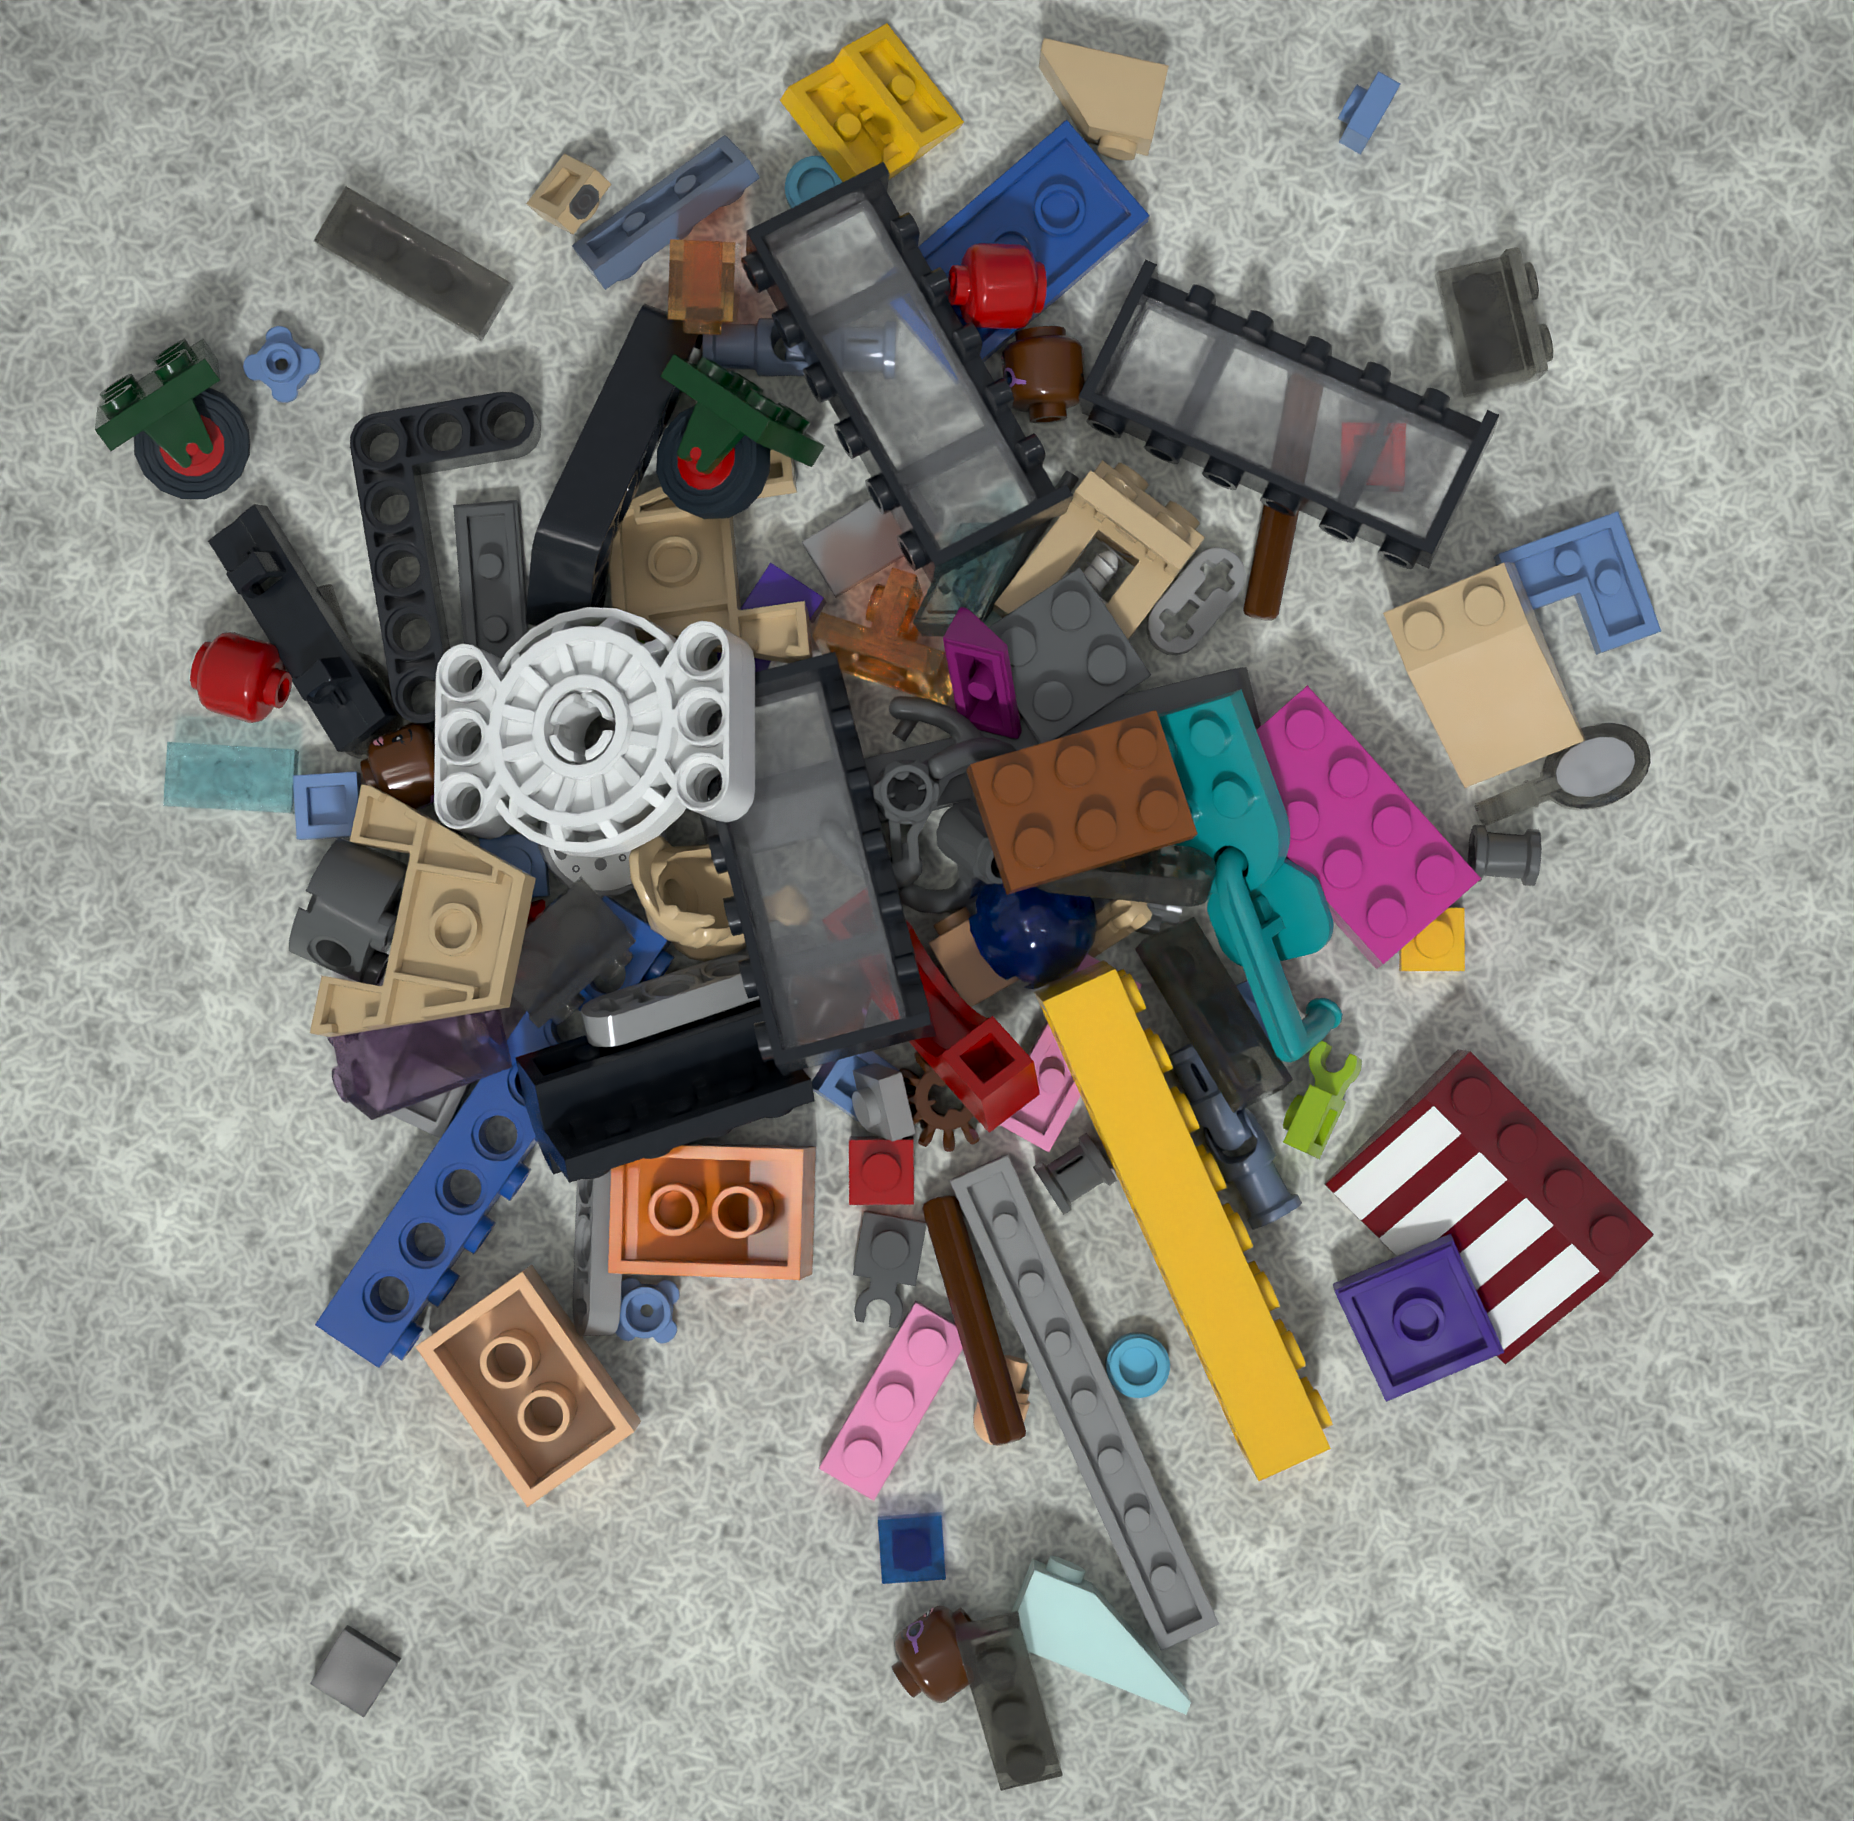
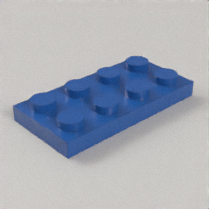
(1054, 203)

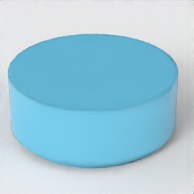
(808, 179)
(1137, 1365)

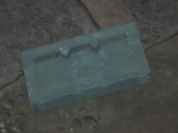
(966, 586)
(230, 777)

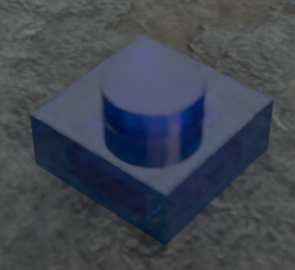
(911, 1548)

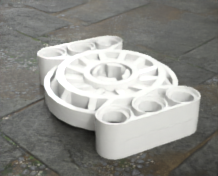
(536, 718)

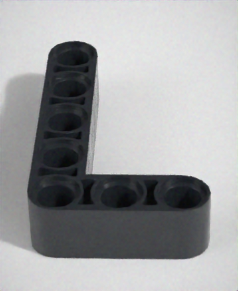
(605, 470)
(413, 535)

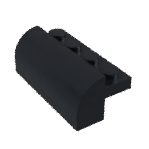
(653, 1094)

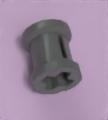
(1505, 854)
(1075, 1173)

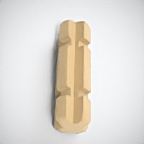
(1117, 921)

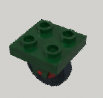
(183, 431)
(720, 449)

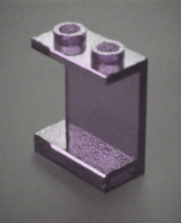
(417, 1061)

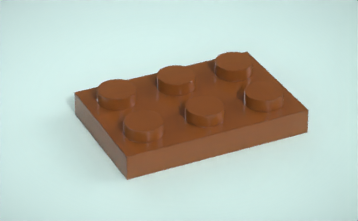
(1081, 801)

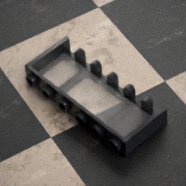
(901, 374)
(1284, 419)
(816, 881)

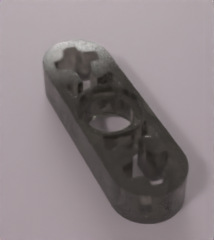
(1162, 876)

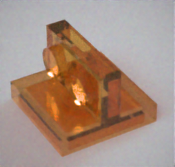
(888, 648)

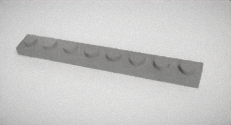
(1084, 1402)

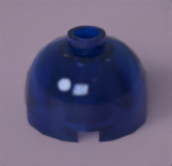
(1032, 932)

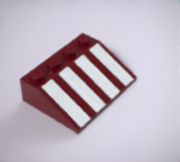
(1507, 1190)

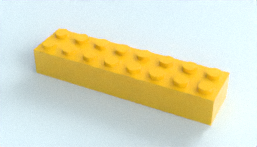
(1182, 1220)

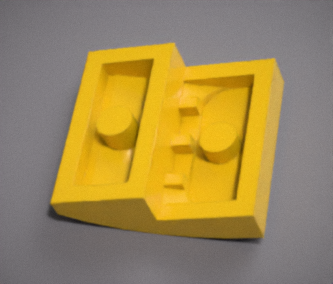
(871, 107)

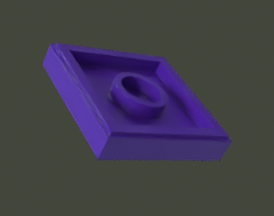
(1418, 1317)

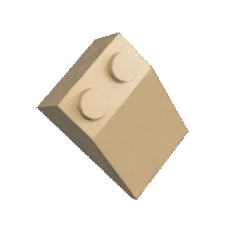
(1485, 674)

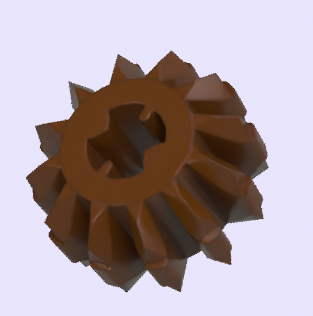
(953, 1117)

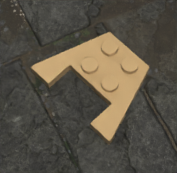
(686, 572)
(453, 929)

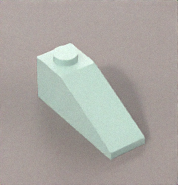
(1081, 1630)

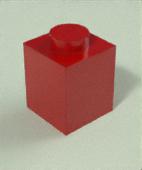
(881, 1171)

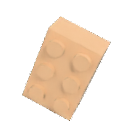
(529, 1385)

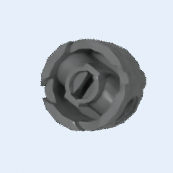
(350, 912)

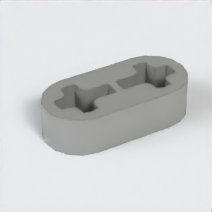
(1207, 611)

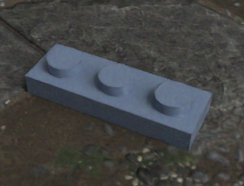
(666, 212)

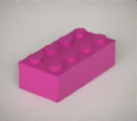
(1358, 831)

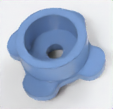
(284, 382)
(660, 1298)

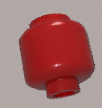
(998, 286)
(240, 677)

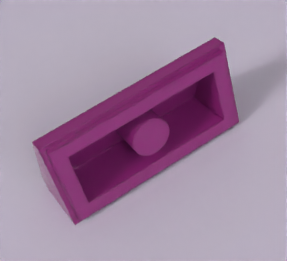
(981, 675)

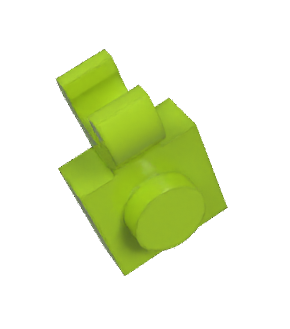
(1315, 1114)

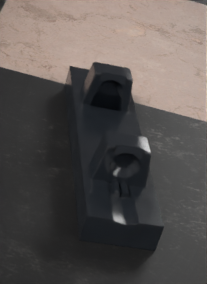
(302, 628)

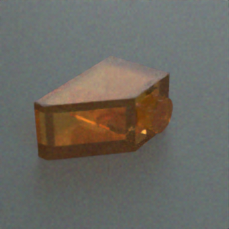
(704, 284)

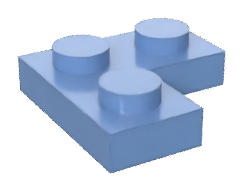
(1596, 568)

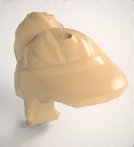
(684, 898)

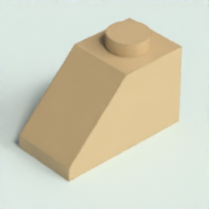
(1106, 95)

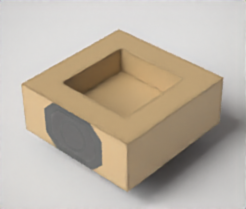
(569, 194)

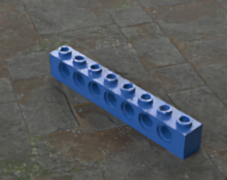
(356, 1311)

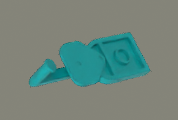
(1259, 898)

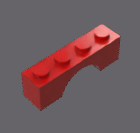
(973, 1051)

